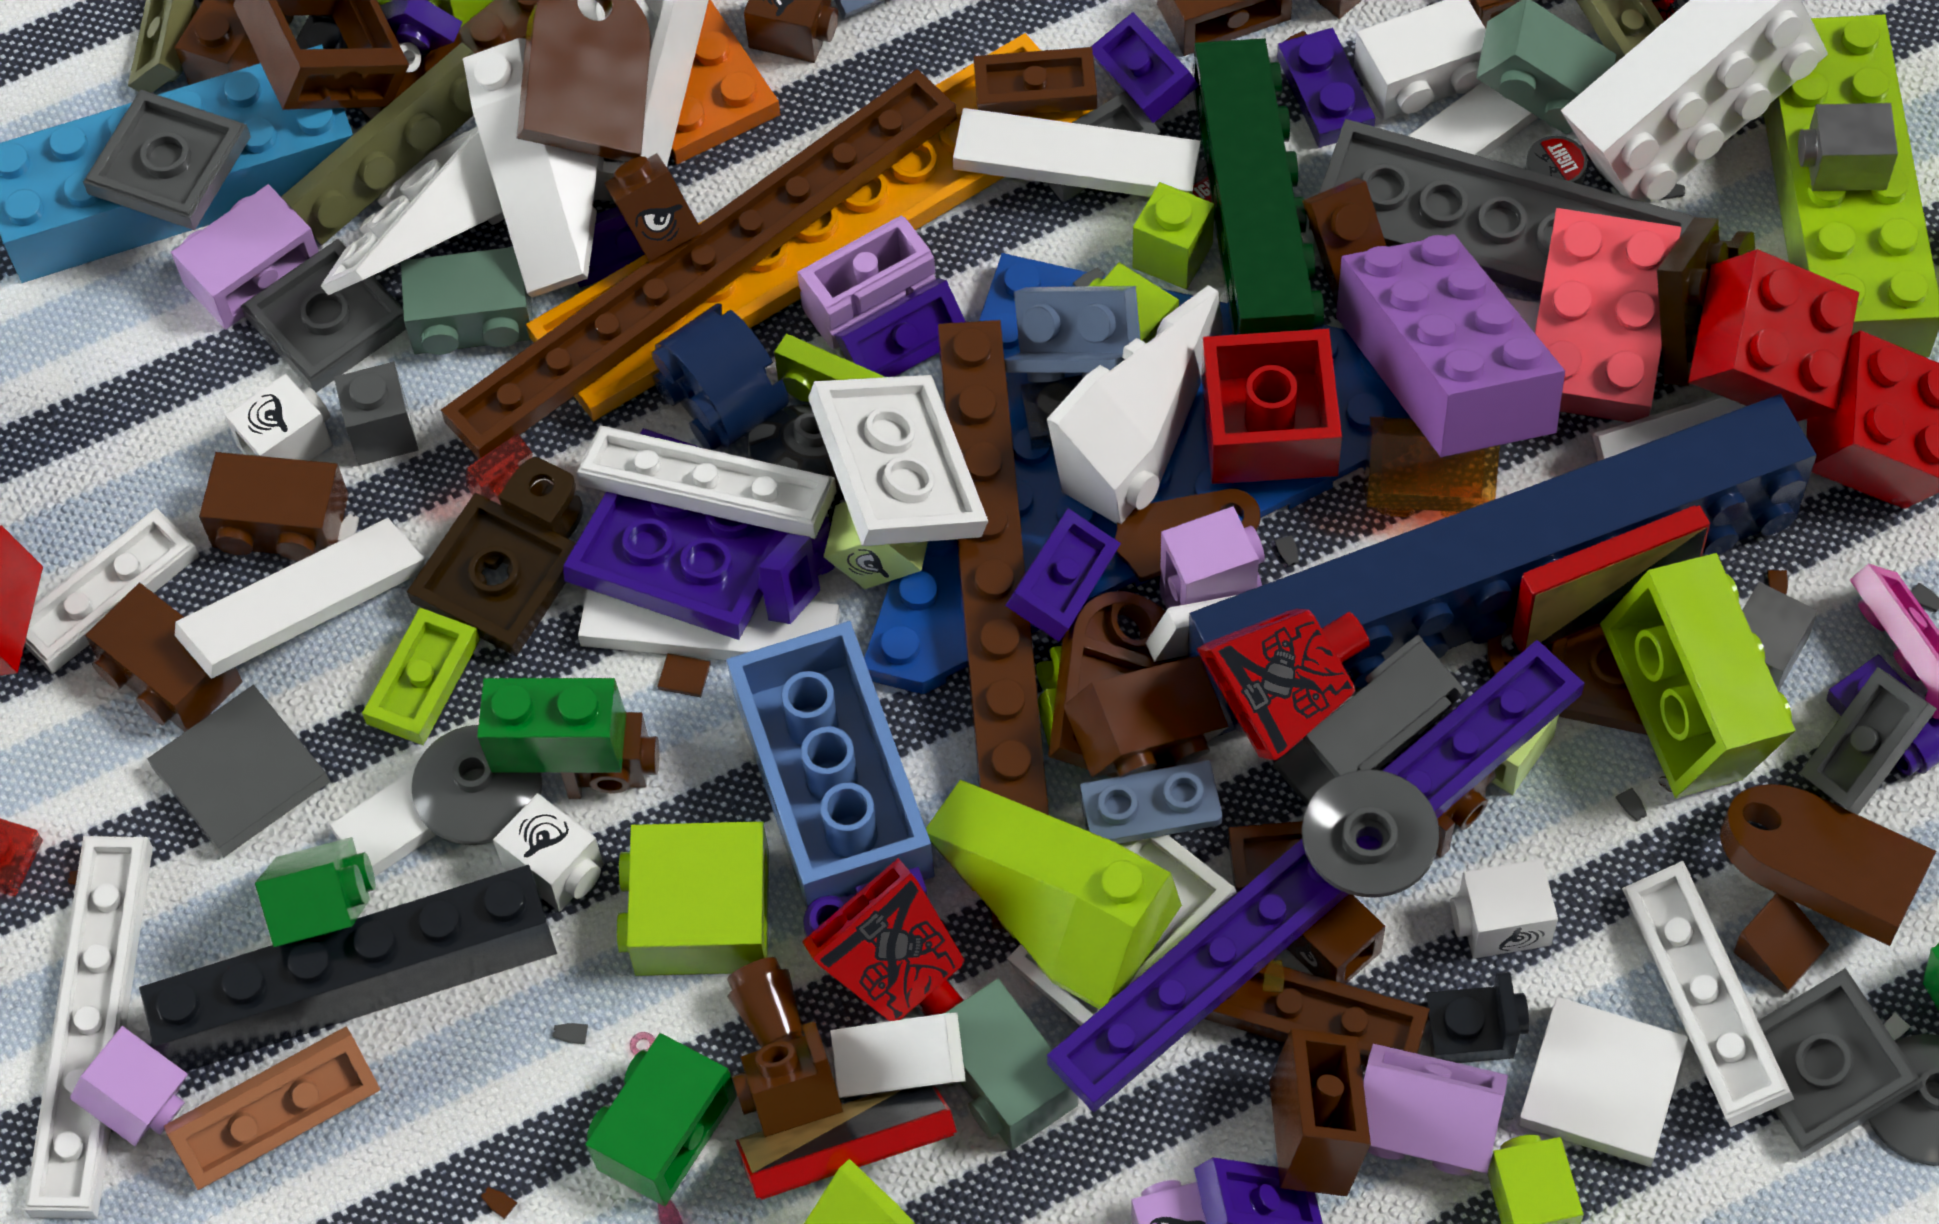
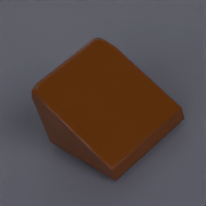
(1781, 943)

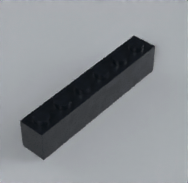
(349, 971)

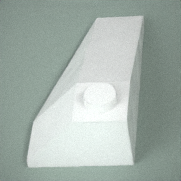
(539, 186)
(423, 208)
(1125, 421)

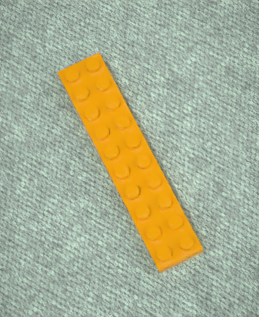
(915, 187)

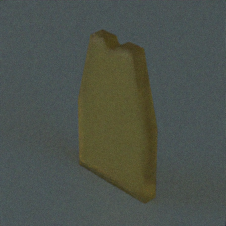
(1274, 977)

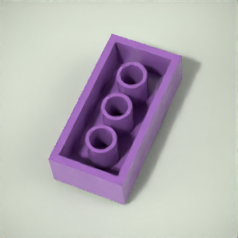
(1449, 345)

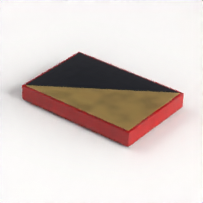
(1590, 583)
(863, 1132)

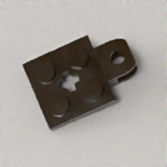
(1683, 289)
(526, 533)

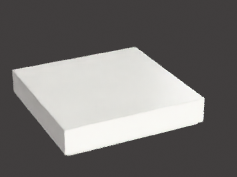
(1603, 1081)

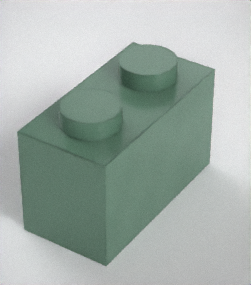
(1540, 61)
(465, 301)
(1008, 1068)

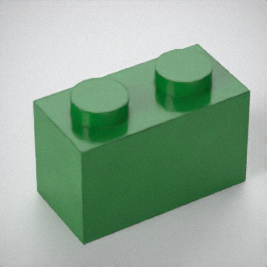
(552, 725)
(315, 891)
(660, 1118)

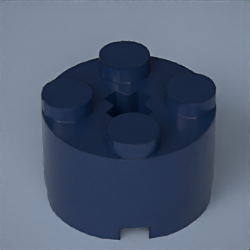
(718, 377)

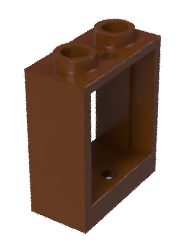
(326, 78)

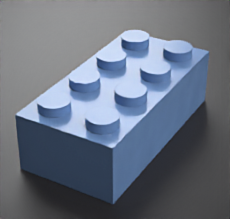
(828, 762)

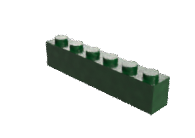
(1253, 189)

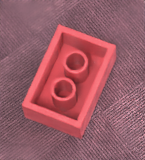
(1604, 311)

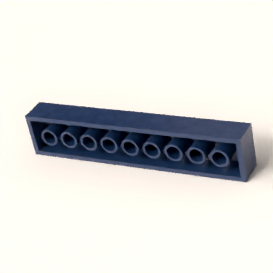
(1465, 571)

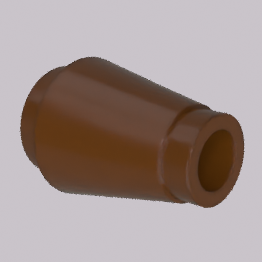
(766, 1001)

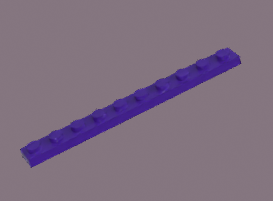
(1292, 895)

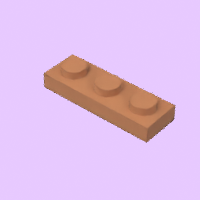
(271, 1108)

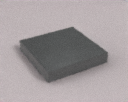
(167, 159)
(320, 331)
(238, 770)
(1835, 1062)

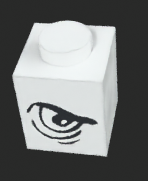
(281, 422)
(558, 850)
(1505, 909)

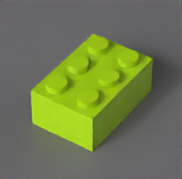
(1697, 675)

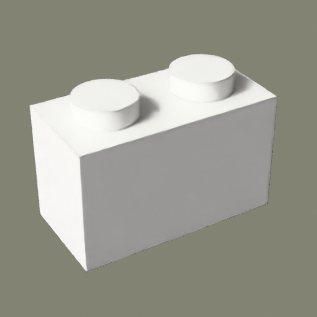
(1420, 56)

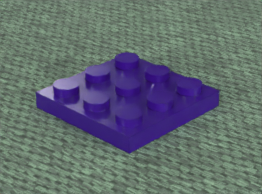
(673, 560)

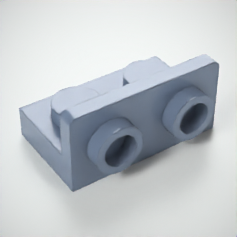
(1072, 329)
(1152, 803)

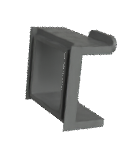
(1377, 723)

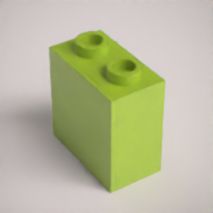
(694, 897)

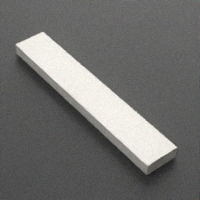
(89, 1011)

